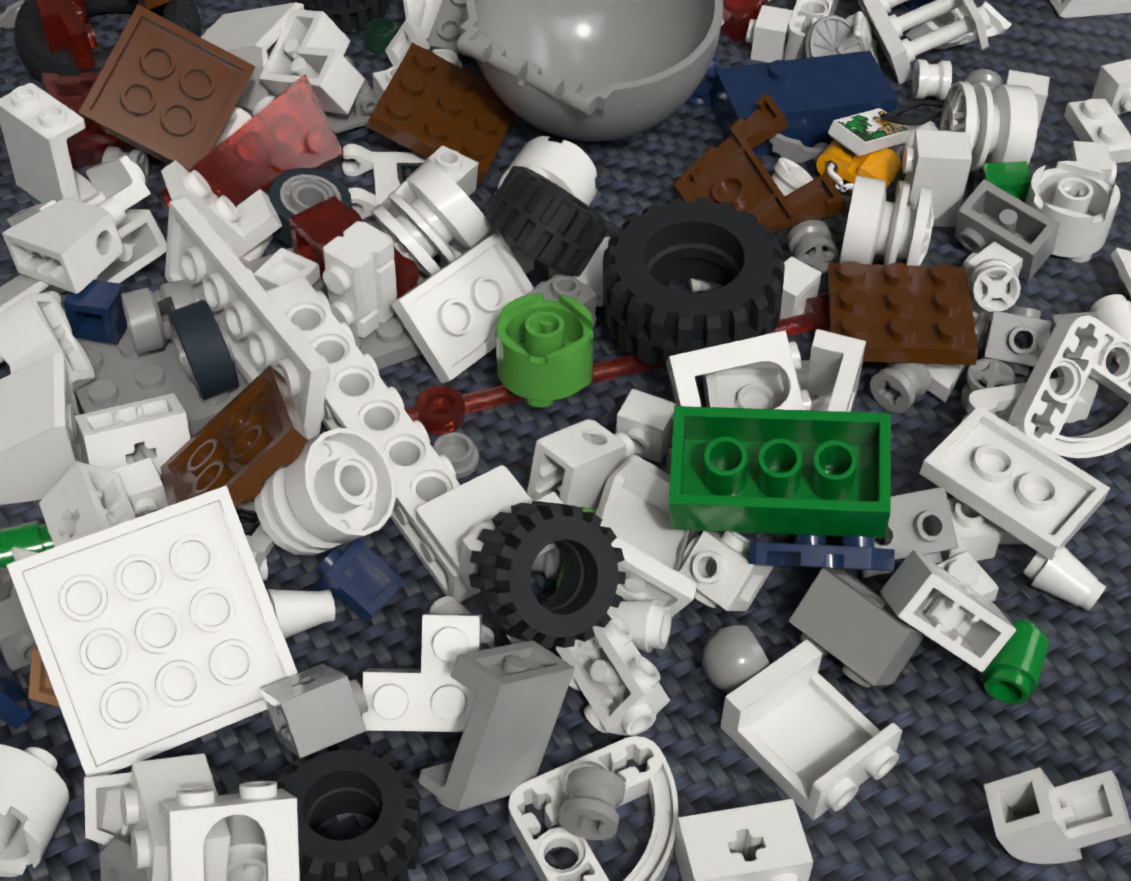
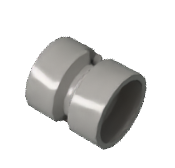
(144, 317)

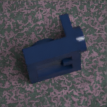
(358, 579)

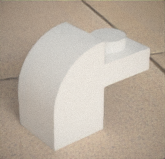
(1053, 822)

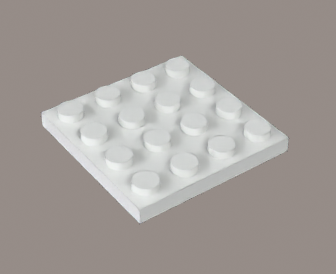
(153, 630)

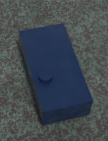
(806, 92)

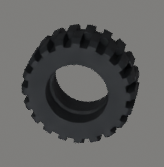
(692, 242)

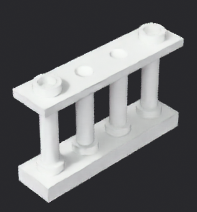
(903, 52)

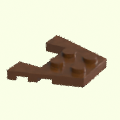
(739, 178)

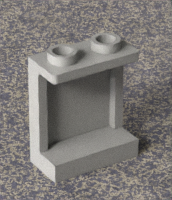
(508, 726)

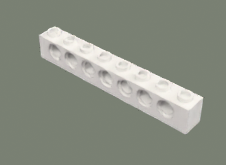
(362, 402)

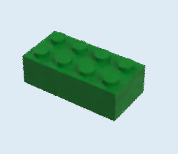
(780, 471)

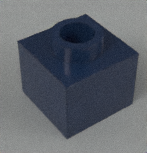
(96, 312)

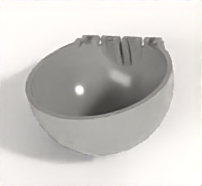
(592, 63)

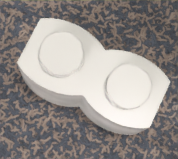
(38, 329)

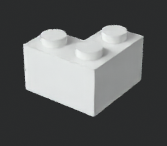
(316, 48)
(425, 696)

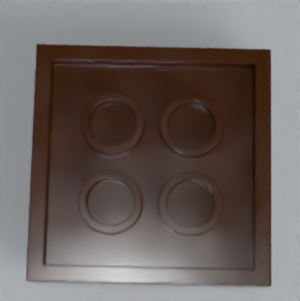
(166, 90)
(441, 105)
(904, 312)
(239, 444)

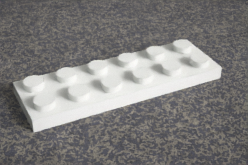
(249, 315)

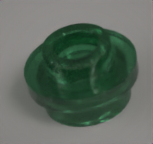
(379, 34)

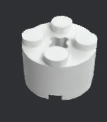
(561, 164)
(1079, 201)
(30, 806)

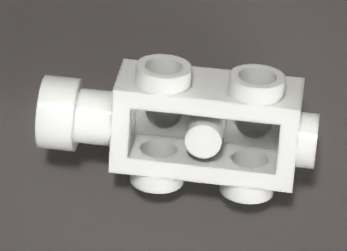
(621, 692)

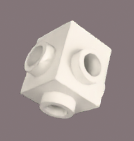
(723, 570)

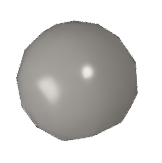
(733, 657)

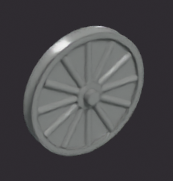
(831, 37)

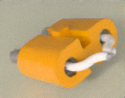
(843, 165)

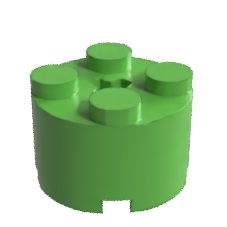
(544, 348)

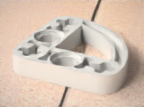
(1086, 361)
(550, 793)

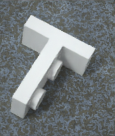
(240, 225)

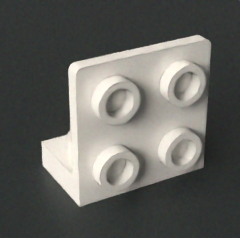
(462, 513)

